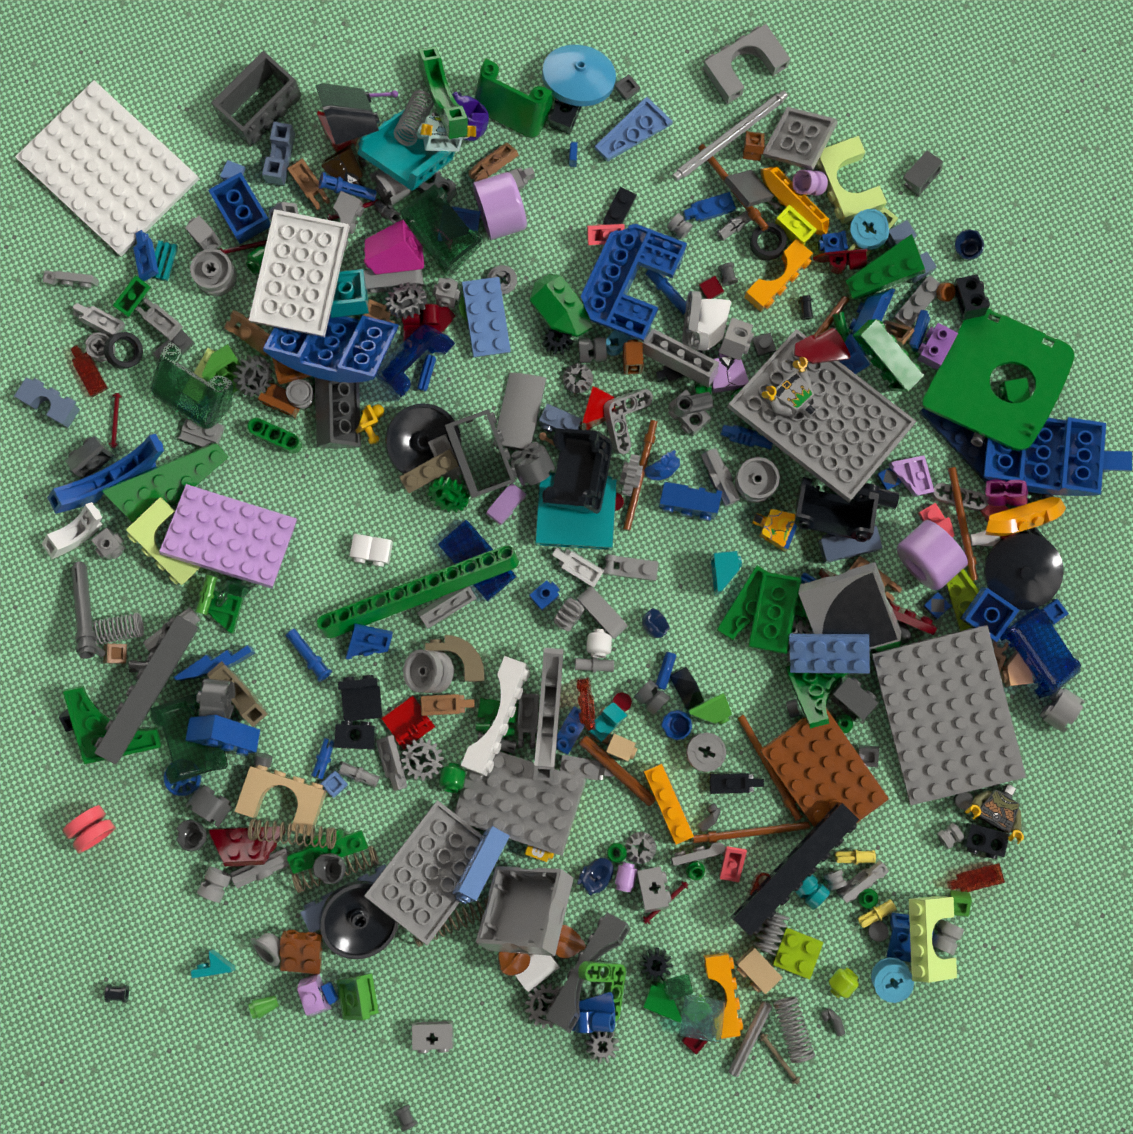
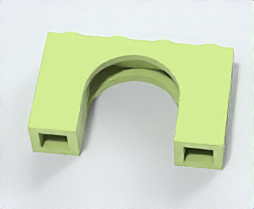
(846, 203)
(145, 531)
(923, 916)

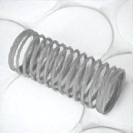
(399, 126)
(138, 628)
(785, 1002)

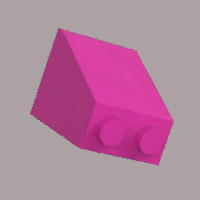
(393, 250)

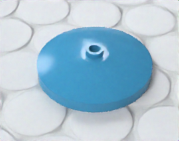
(578, 75)

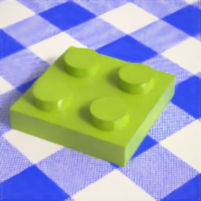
(797, 953)

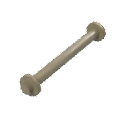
(795, 1080)

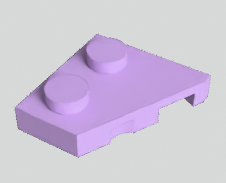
(914, 475)

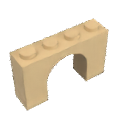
(260, 781)

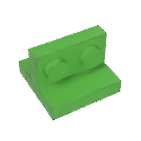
(357, 997)

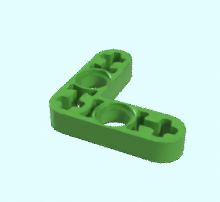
(608, 977)

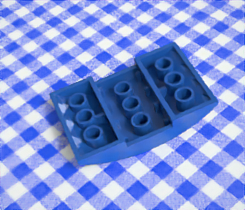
(347, 353)
(1060, 461)

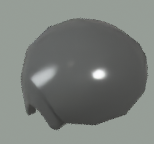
(191, 835)
(329, 868)

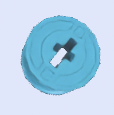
(870, 218)
(896, 990)

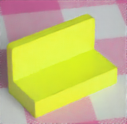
(795, 225)

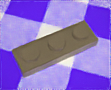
(429, 471)

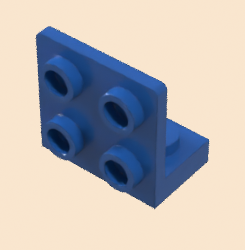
(899, 943)

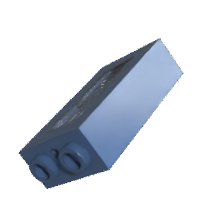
(480, 865)

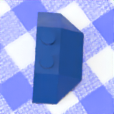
(872, 308)

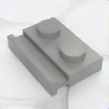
(199, 436)

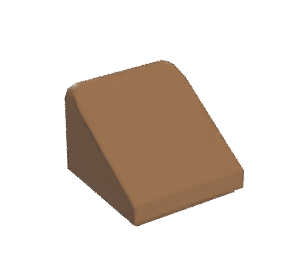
(115, 653)

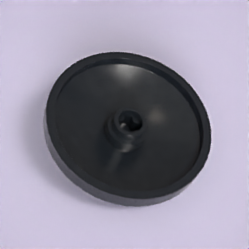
(411, 431)
(1024, 570)
(353, 924)

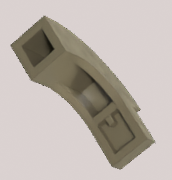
(472, 661)
(244, 700)

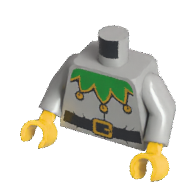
(793, 393)

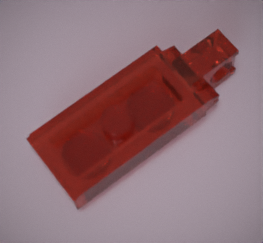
(88, 372)
(586, 702)
(977, 878)

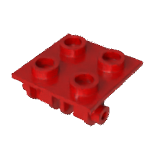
(407, 723)

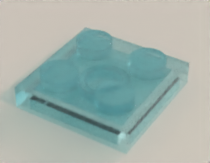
(702, 1018)

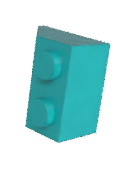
(350, 294)
(724, 568)

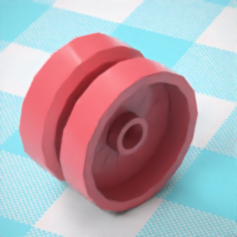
(88, 829)

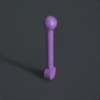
(394, 93)

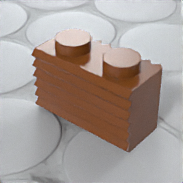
(633, 357)

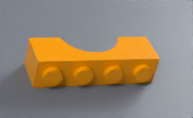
(794, 259)
(668, 804)
(719, 969)

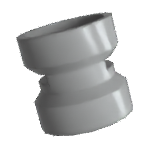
(679, 226)
(950, 836)

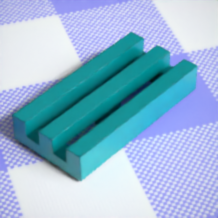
(167, 246)

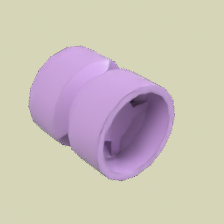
(810, 182)

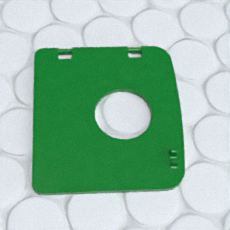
(963, 386)

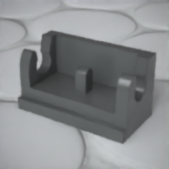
(923, 173)

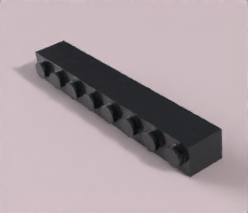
(794, 869)

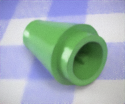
(262, 1006)

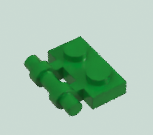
(489, 709)

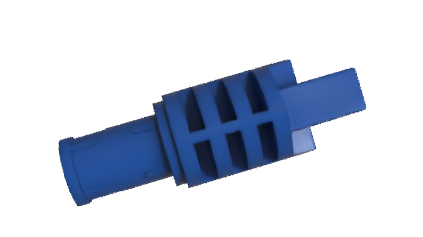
(745, 436)

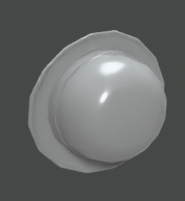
(267, 948)

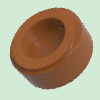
(945, 292)

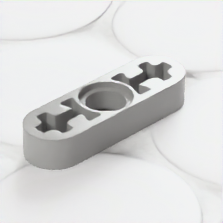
(971, 505)

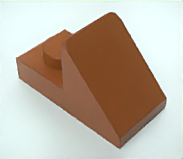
(753, 146)

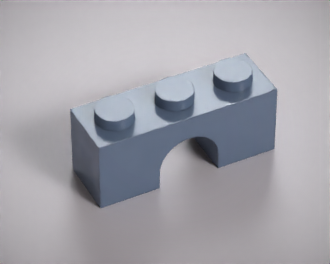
(282, 142)
(901, 232)
(33, 394)

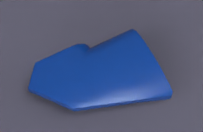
(596, 1014)

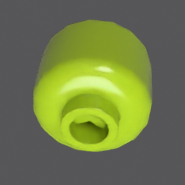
(843, 983)

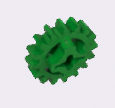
(448, 494)

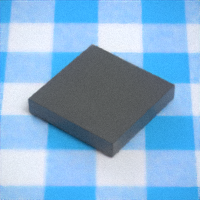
(748, 188)

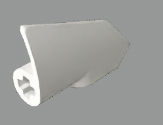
(713, 319)

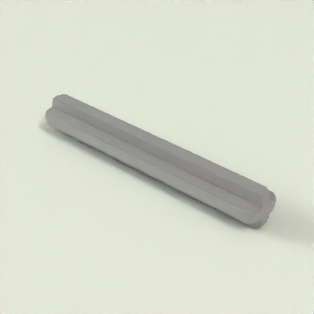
(750, 1039)

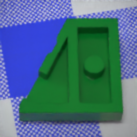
(228, 613)

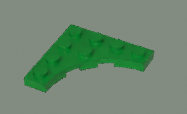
(744, 606)
(812, 694)
(90, 725)

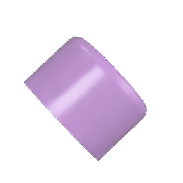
(500, 205)
(931, 555)

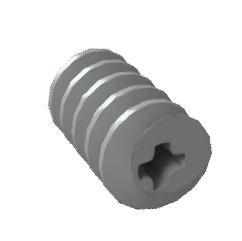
(770, 933)

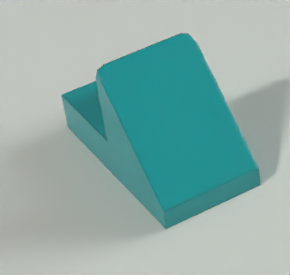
(607, 721)
(218, 965)

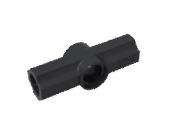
(886, 498)

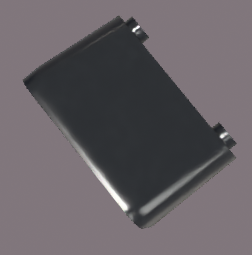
(347, 111)
(580, 470)
(835, 515)

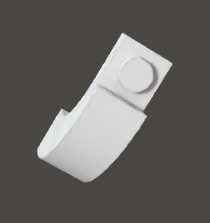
(74, 533)

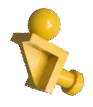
(368, 420)

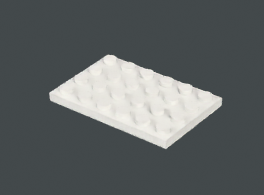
(299, 273)

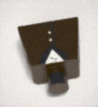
(345, 164)

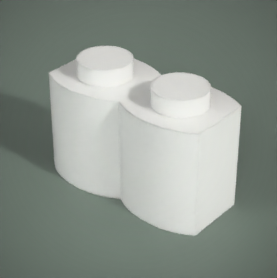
(371, 549)

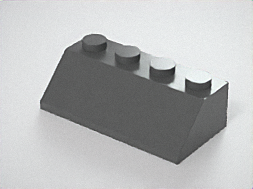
(337, 414)

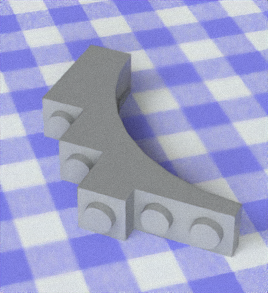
(548, 714)

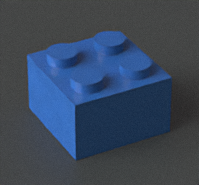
(990, 610)

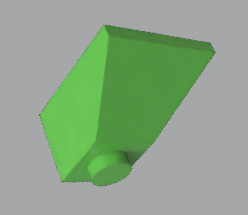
(223, 364)
(712, 711)

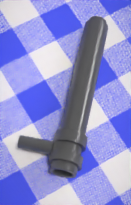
(85, 635)

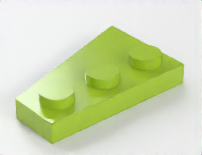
(961, 593)

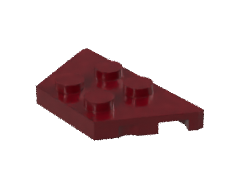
(239, 850)

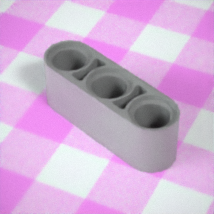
(602, 612)

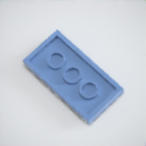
(486, 317)
(829, 653)

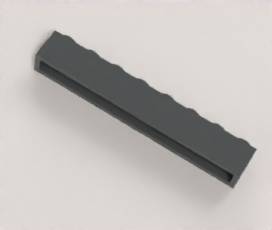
(147, 689)

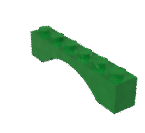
(451, 114)

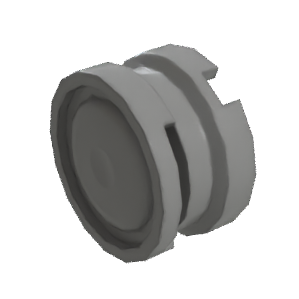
(95, 346)
(300, 393)

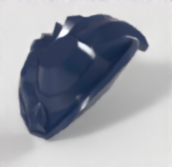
(596, 876)

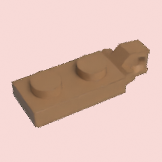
(444, 704)

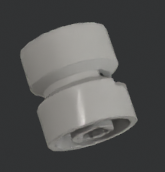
(214, 884)
(947, 937)

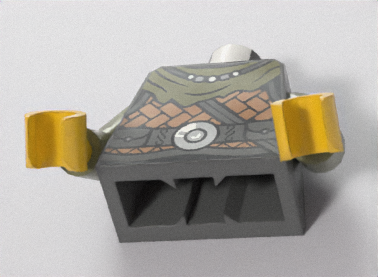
(999, 811)

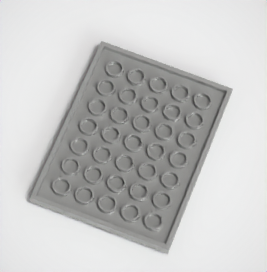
(845, 435)
(948, 715)

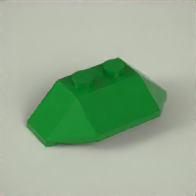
(560, 305)

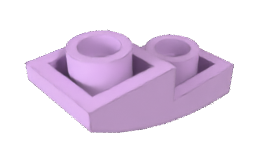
(506, 503)

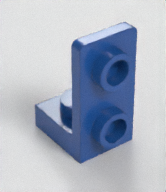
(569, 731)

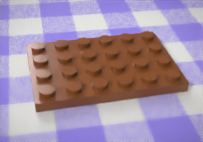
(823, 769)

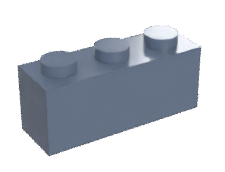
(839, 548)

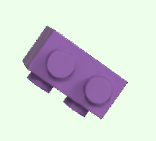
(937, 345)

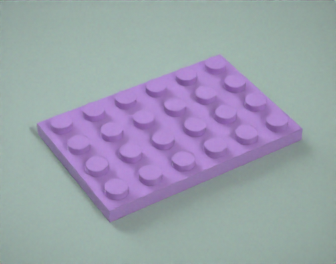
(228, 536)

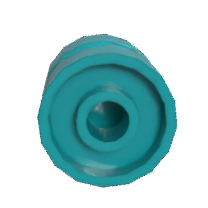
(812, 892)

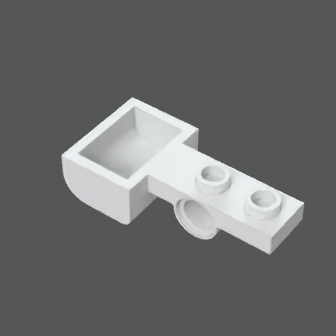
(538, 970)

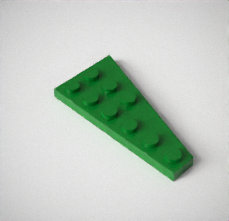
(165, 481)

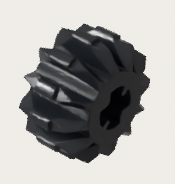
(551, 345)
(663, 965)

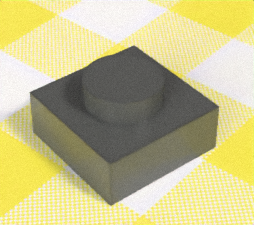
(627, 87)
(764, 344)
(869, 755)

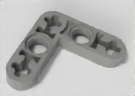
(691, 336)
(618, 415)

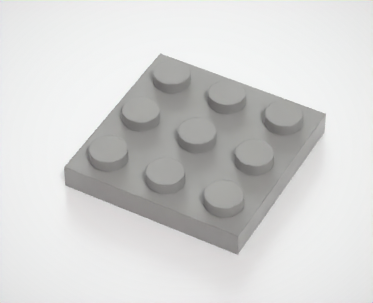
(800, 138)

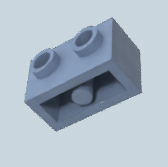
(556, 418)

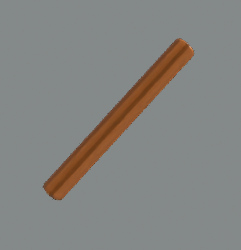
(617, 770)

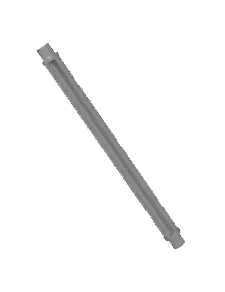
(729, 136)

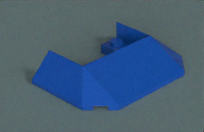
(615, 270)

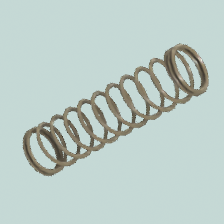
(256, 833)
(373, 857)
(419, 943)

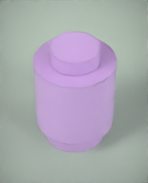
(626, 877)

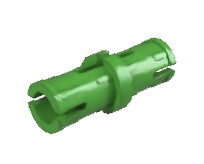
(206, 594)

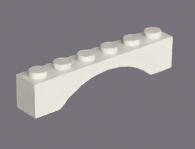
(481, 754)

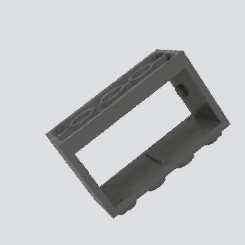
(245, 86)
(505, 456)

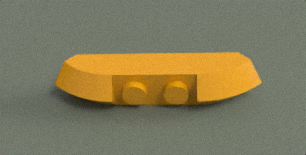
(783, 189)
(1025, 517)

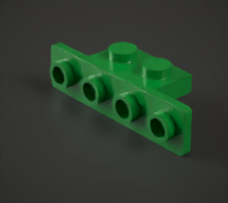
(343, 847)

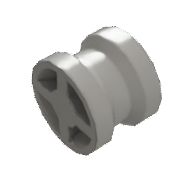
(835, 879)

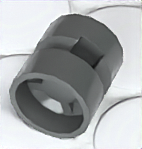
(598, 345)
(651, 697)

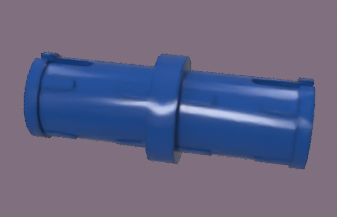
(323, 758)

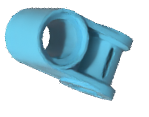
(618, 338)

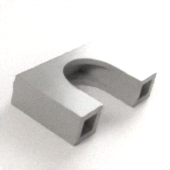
(760, 43)

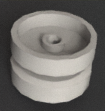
(213, 272)
(760, 469)
(428, 671)

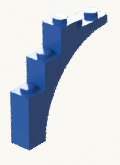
(90, 488)

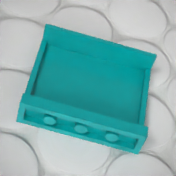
(404, 163)
(576, 528)

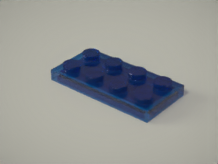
(468, 543)

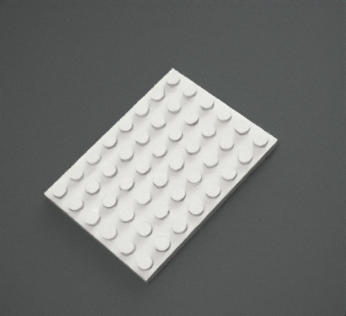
(107, 168)

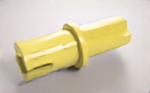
(855, 856)
(877, 913)

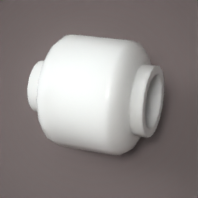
(599, 643)

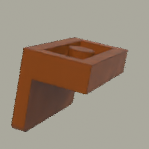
(277, 399)

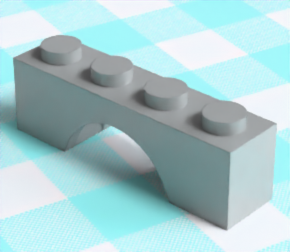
(348, 210)

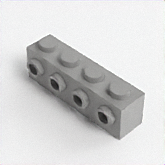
(680, 358)

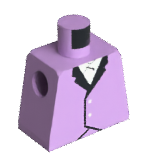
(730, 374)
(312, 996)

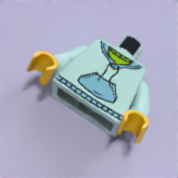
(436, 137)

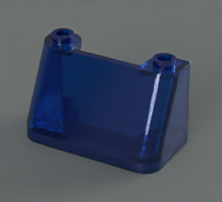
(392, 370)
(1042, 651)

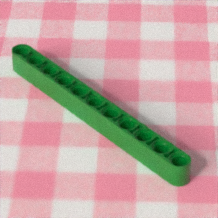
(344, 618)

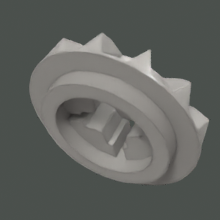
(503, 271)
(581, 386)
(632, 852)

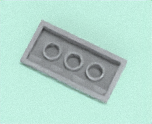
(520, 410)

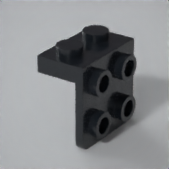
(361, 698)

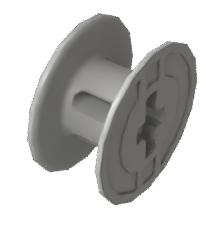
(715, 747)

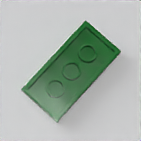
(775, 612)

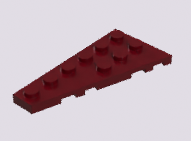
(903, 615)

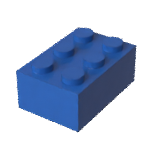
(240, 208)

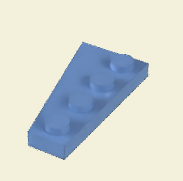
(636, 127)

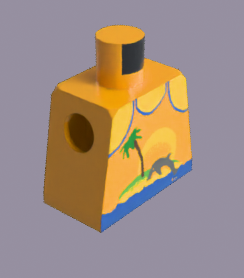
(777, 528)

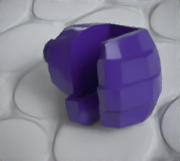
(475, 112)

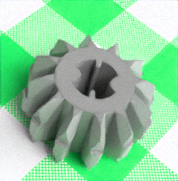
(569, 614)
(594, 1046)

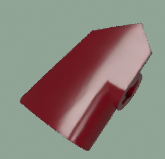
(854, 258)
(433, 316)
(822, 348)

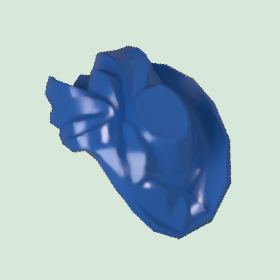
(664, 467)

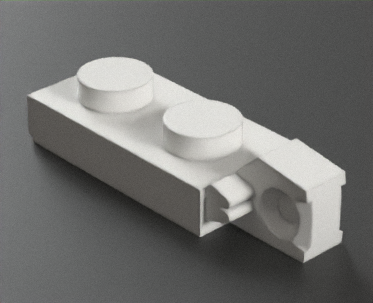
(578, 566)

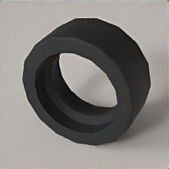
(767, 255)
(135, 342)

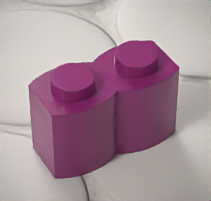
(1002, 493)

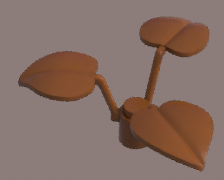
(568, 945)

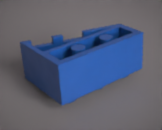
(690, 501)
(223, 734)

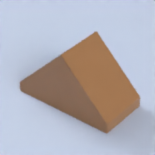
(899, 331)

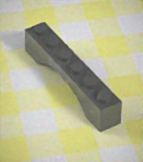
(609, 935)

